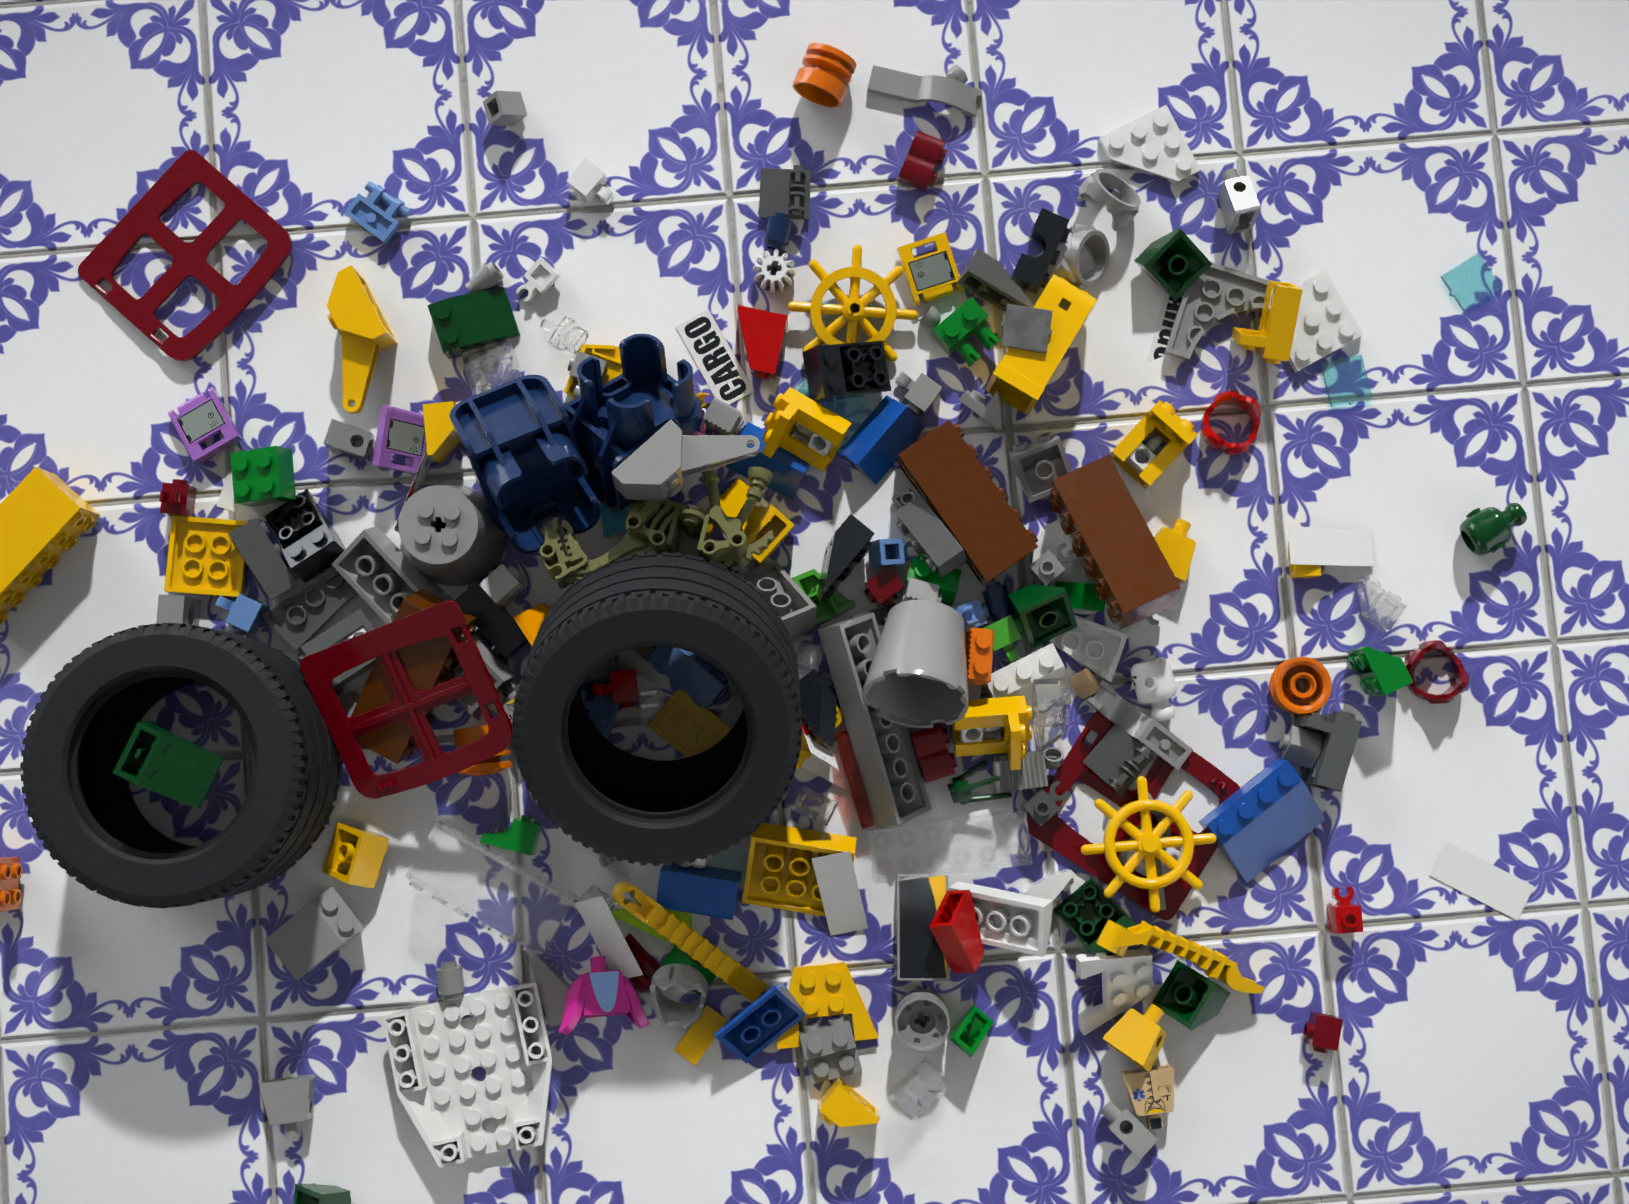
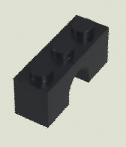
(1049, 232)

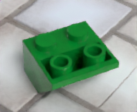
(1378, 671)

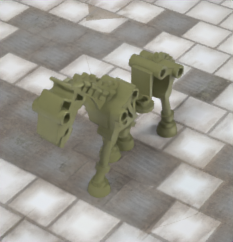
(656, 527)

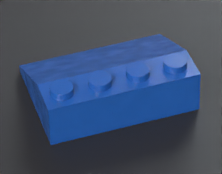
(1263, 819)

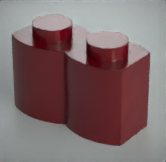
(921, 161)
(933, 753)

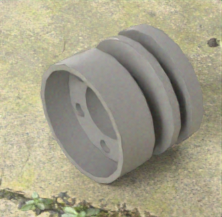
(922, 1035)

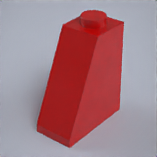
(763, 340)
(958, 932)

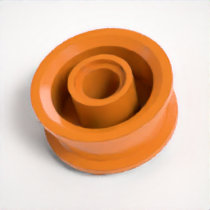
(1316, 680)

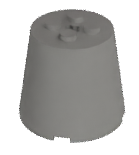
(467, 545)
(919, 666)

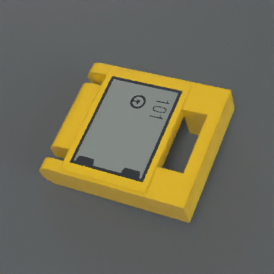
(930, 273)

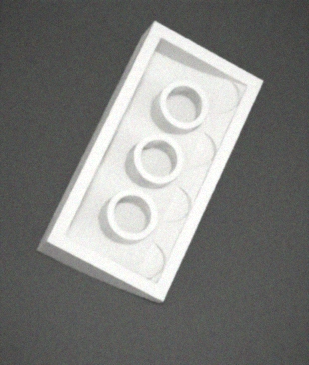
(1011, 918)

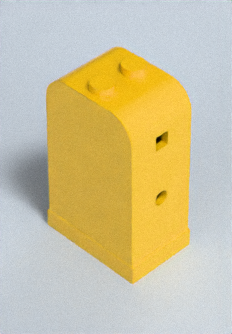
(1025, 373)

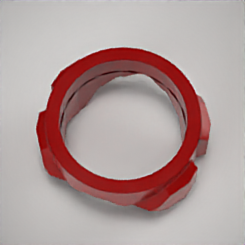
(1213, 440)

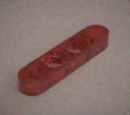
(854, 779)

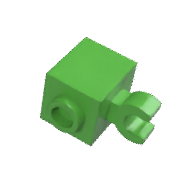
(1005, 633)

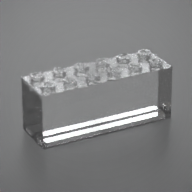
(949, 846)
(491, 888)

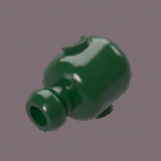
(1490, 528)

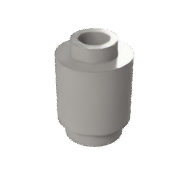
(450, 981)

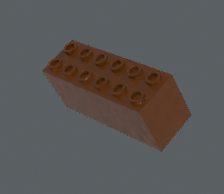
(967, 501)
(1113, 542)
(426, 665)

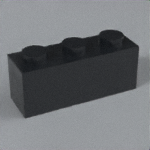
(492, 621)

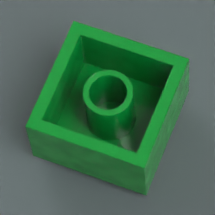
(263, 476)

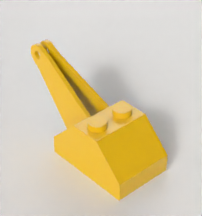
(362, 331)

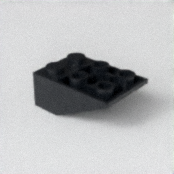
(846, 370)
(305, 536)
(842, 554)

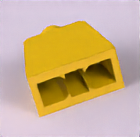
(1177, 548)
(1138, 1036)

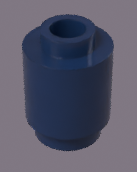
(778, 231)
(997, 600)

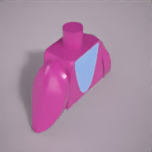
(601, 995)

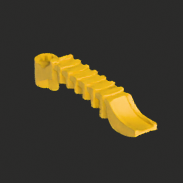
(689, 941)
(1215, 964)

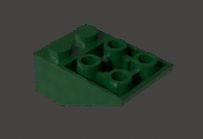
(168, 764)
(1087, 913)

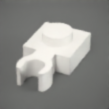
(540, 277)

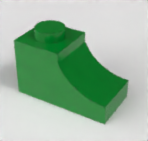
(519, 837)

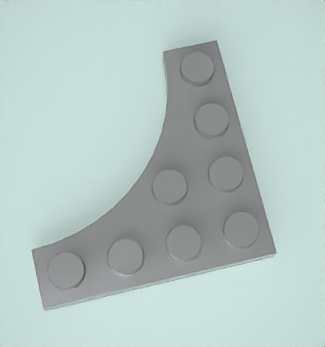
(1209, 300)

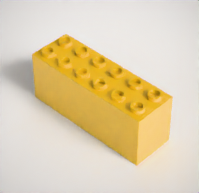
(35, 529)

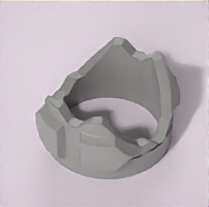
(1095, 188)
(1098, 245)
(685, 979)

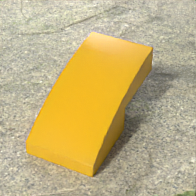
(700, 1035)

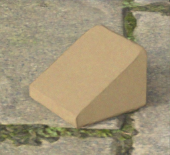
(1084, 683)

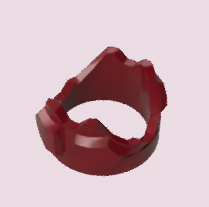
(1460, 678)

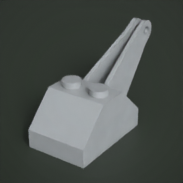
(668, 457)

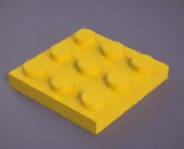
(204, 557)

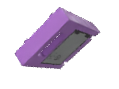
(202, 419)
(401, 434)

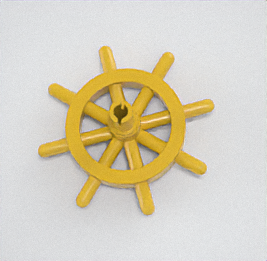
(852, 309)
(1148, 844)

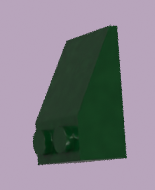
(473, 321)

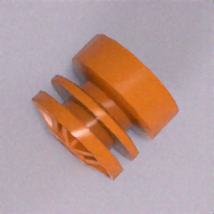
(824, 75)
(489, 766)

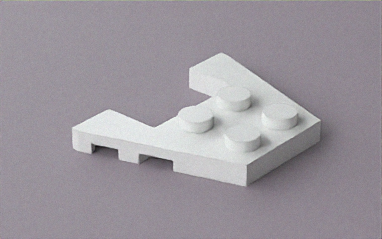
(1123, 984)

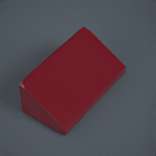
(645, 961)

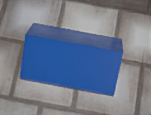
(881, 439)
(786, 468)
(699, 891)
(761, 1023)

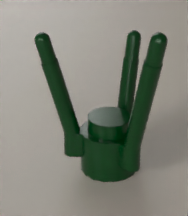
(961, 790)

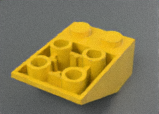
(760, 521)

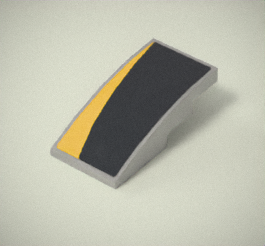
(916, 948)

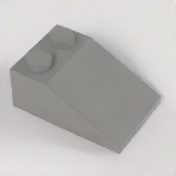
(785, 596)
(314, 933)

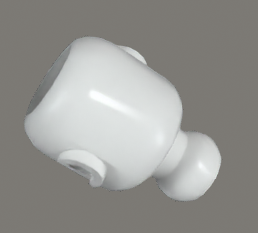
(1155, 685)

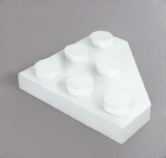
(1152, 147)
(1322, 323)

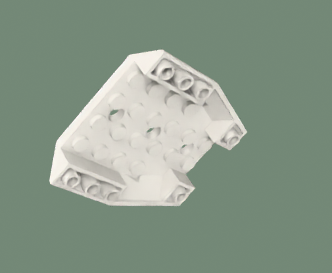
(435, 1065)

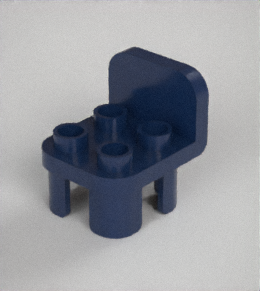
(628, 410)
(526, 459)

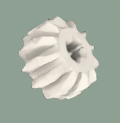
(766, 266)

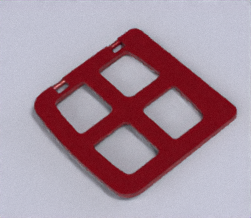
(188, 258)
(409, 704)
(1068, 842)

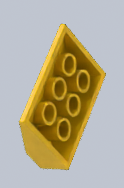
(782, 867)

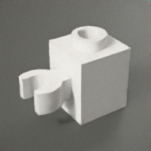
(589, 182)

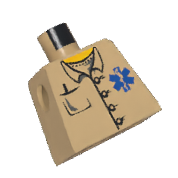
(1150, 1092)

